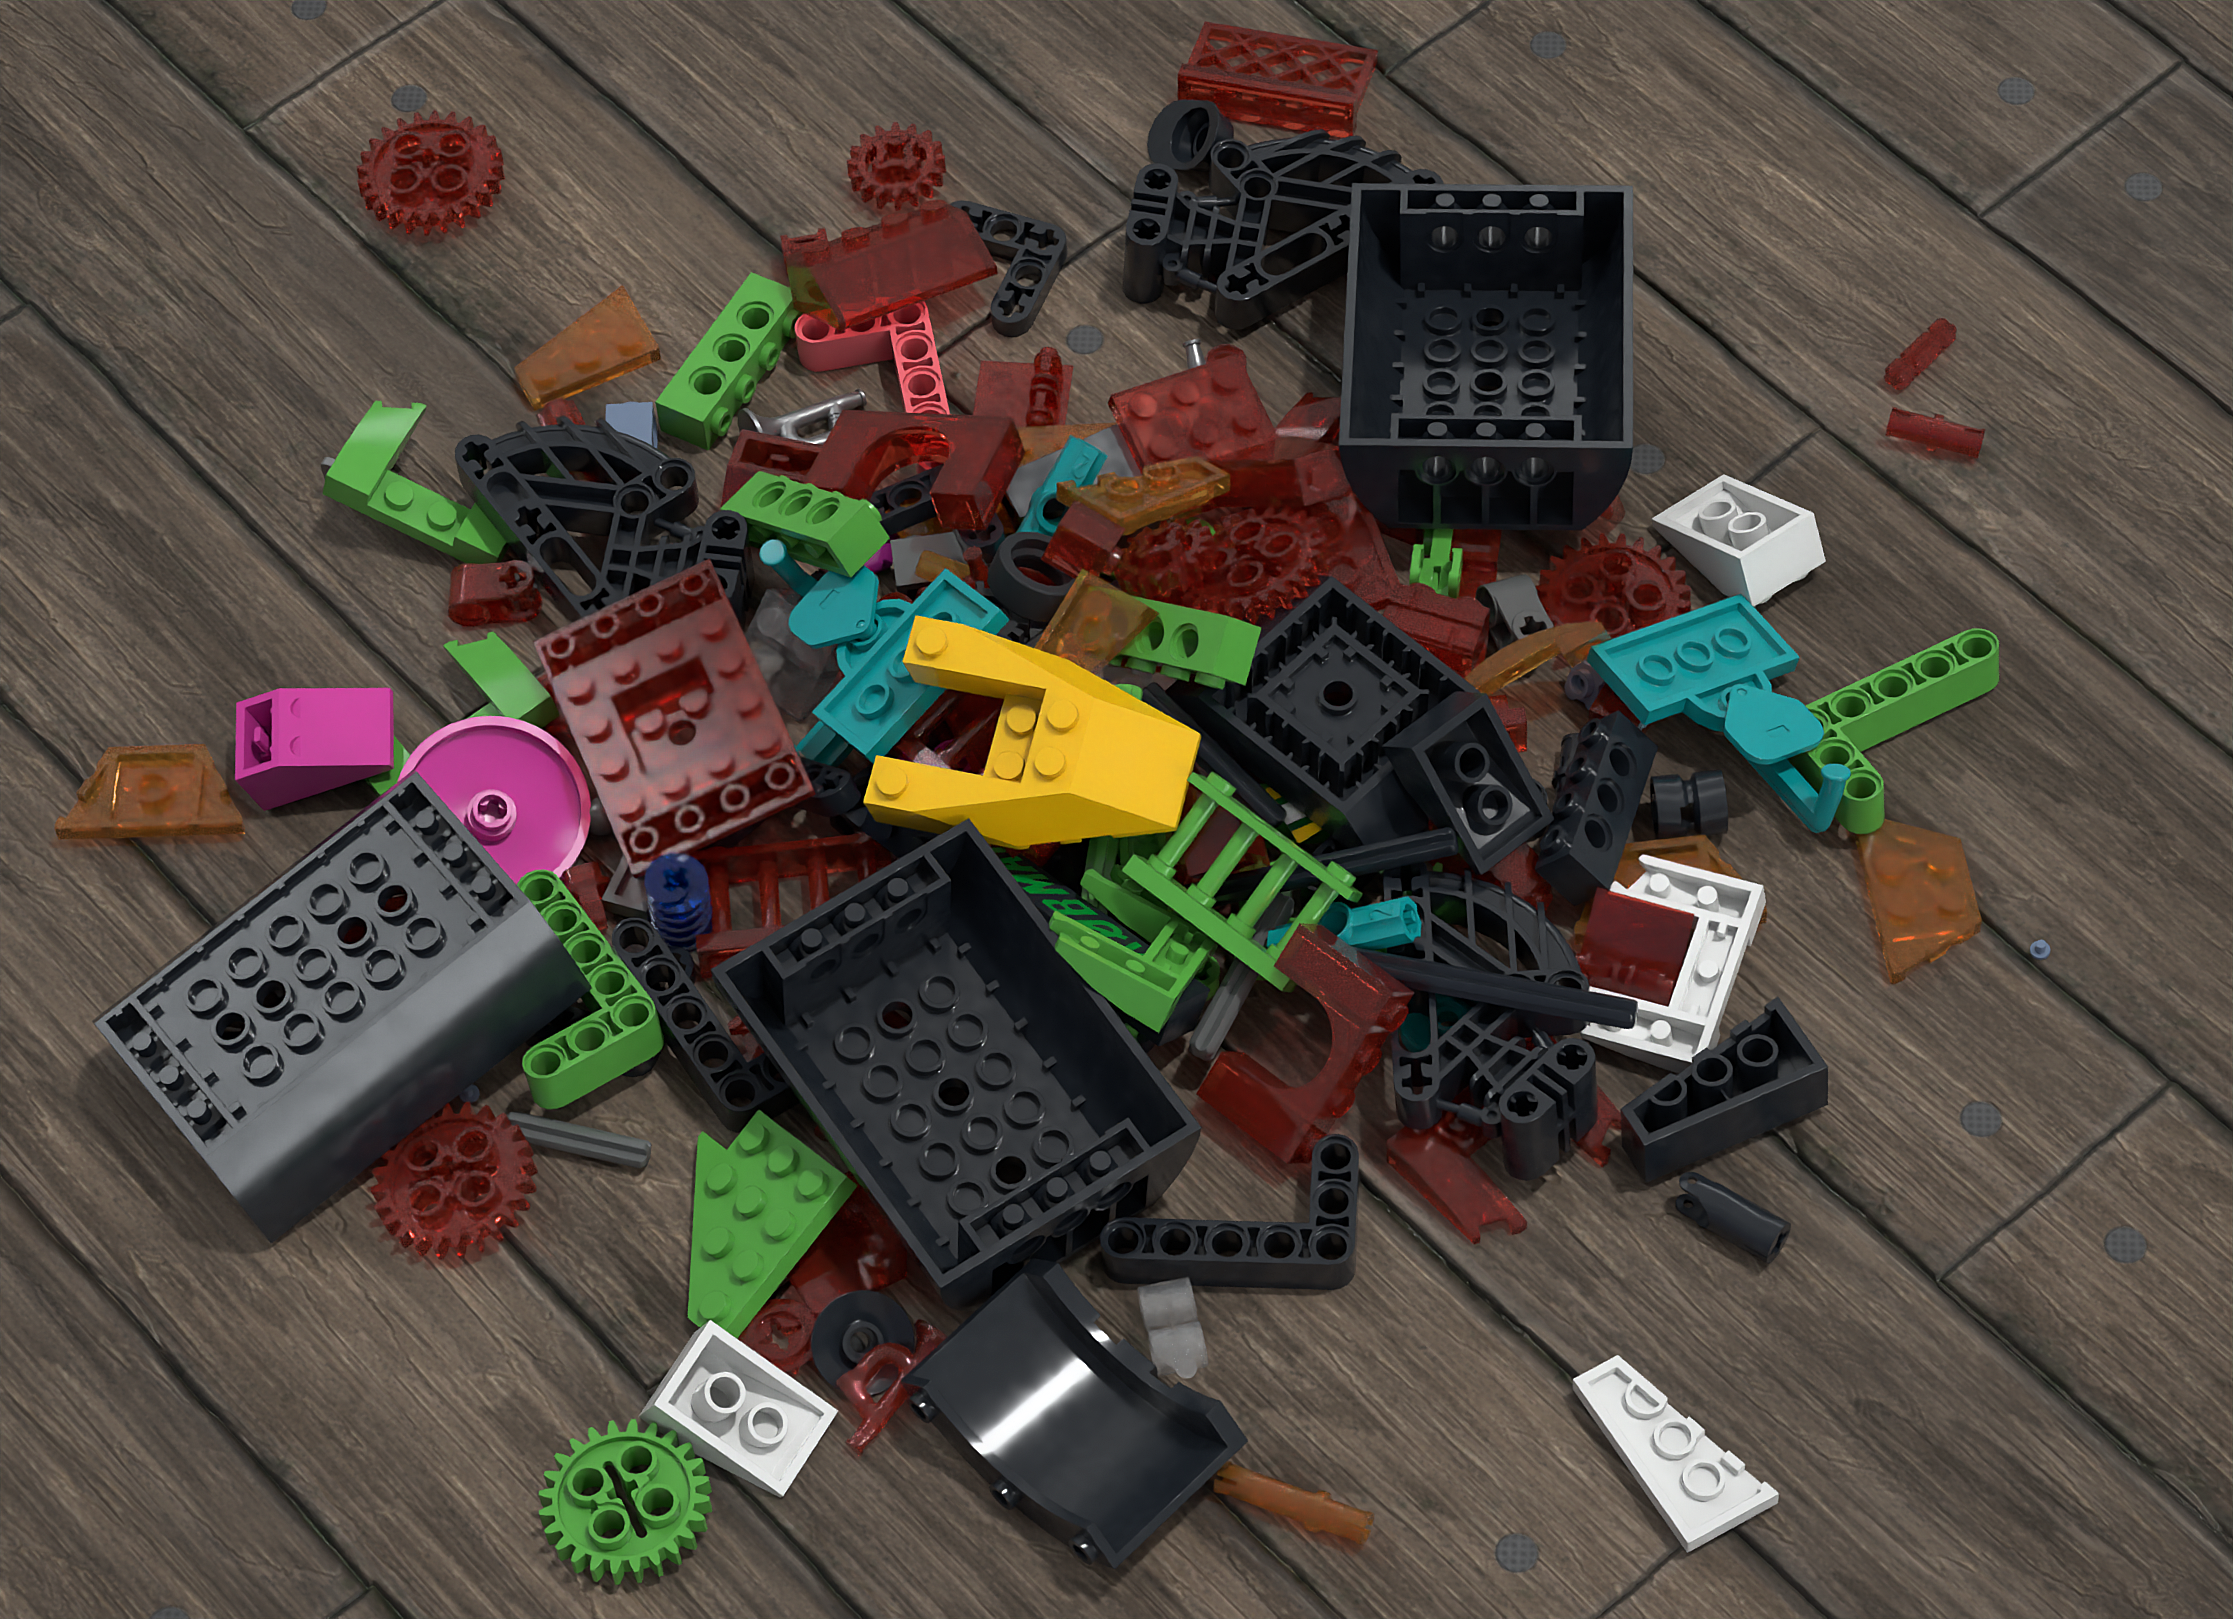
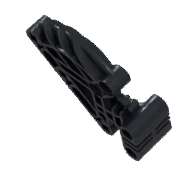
(1271, 184)
(631, 479)
(1527, 1095)

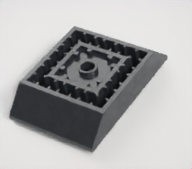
(1318, 753)

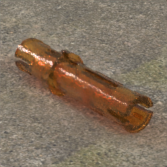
(1313, 1509)

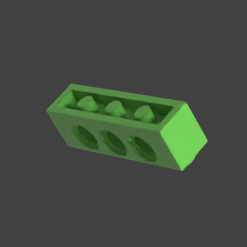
(728, 362)
(811, 522)
(1194, 643)

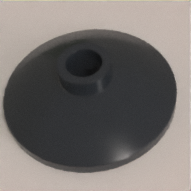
(855, 1312)

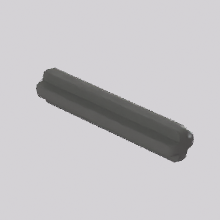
(582, 1140)

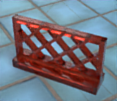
(1277, 97)

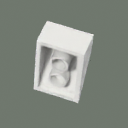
(1743, 538)
(739, 1410)

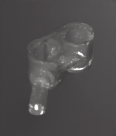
(1173, 1327)

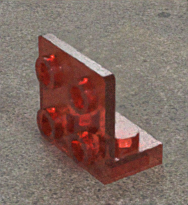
(849, 1255)

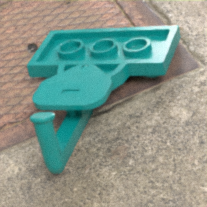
(1718, 674)
(877, 695)

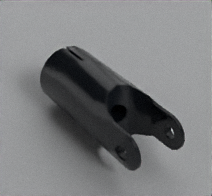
(1733, 1217)

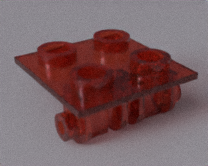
(1026, 391)
(1634, 946)

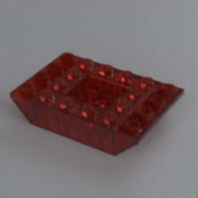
(664, 666)

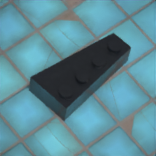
(1726, 1095)

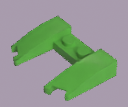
(365, 483)
(502, 682)
(1137, 984)

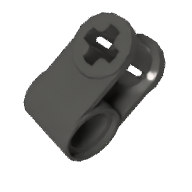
(1513, 609)

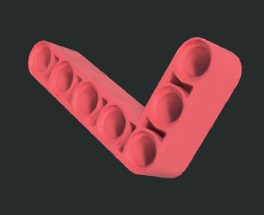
(898, 336)

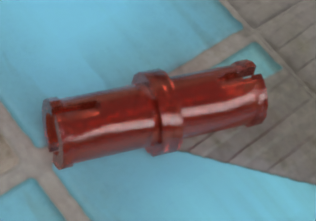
(1935, 432)

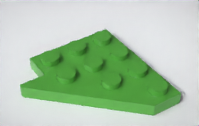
(755, 1219)

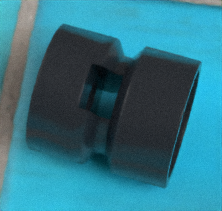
(1706, 801)

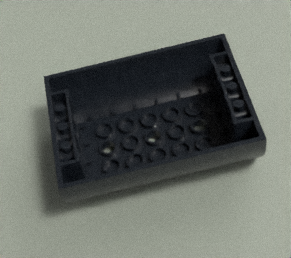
(1419, 284)
(992, 1013)

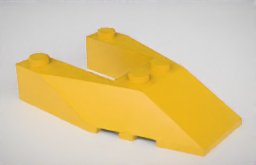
(1064, 757)

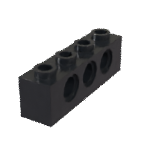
(1596, 807)

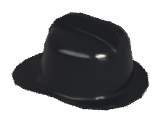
(1186, 134)

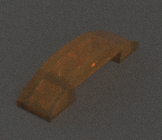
(1533, 650)

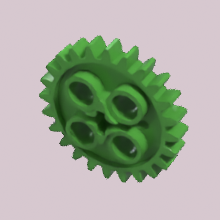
(670, 1481)

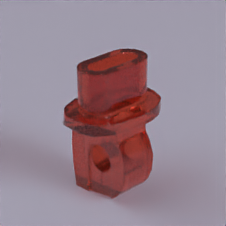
(588, 887)

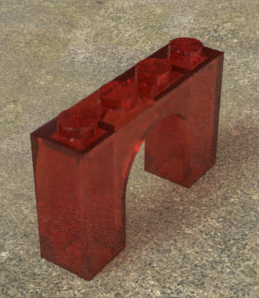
(976, 450)
(1362, 1011)

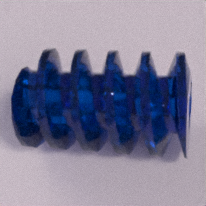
(678, 899)

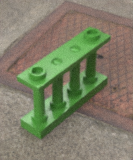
(1197, 901)

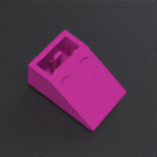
(311, 741)

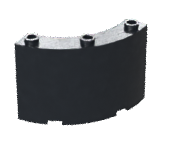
(1069, 1418)

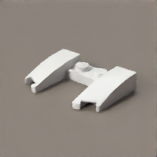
(1724, 925)

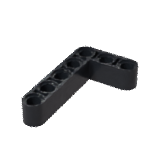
(704, 1041)
(1250, 1239)

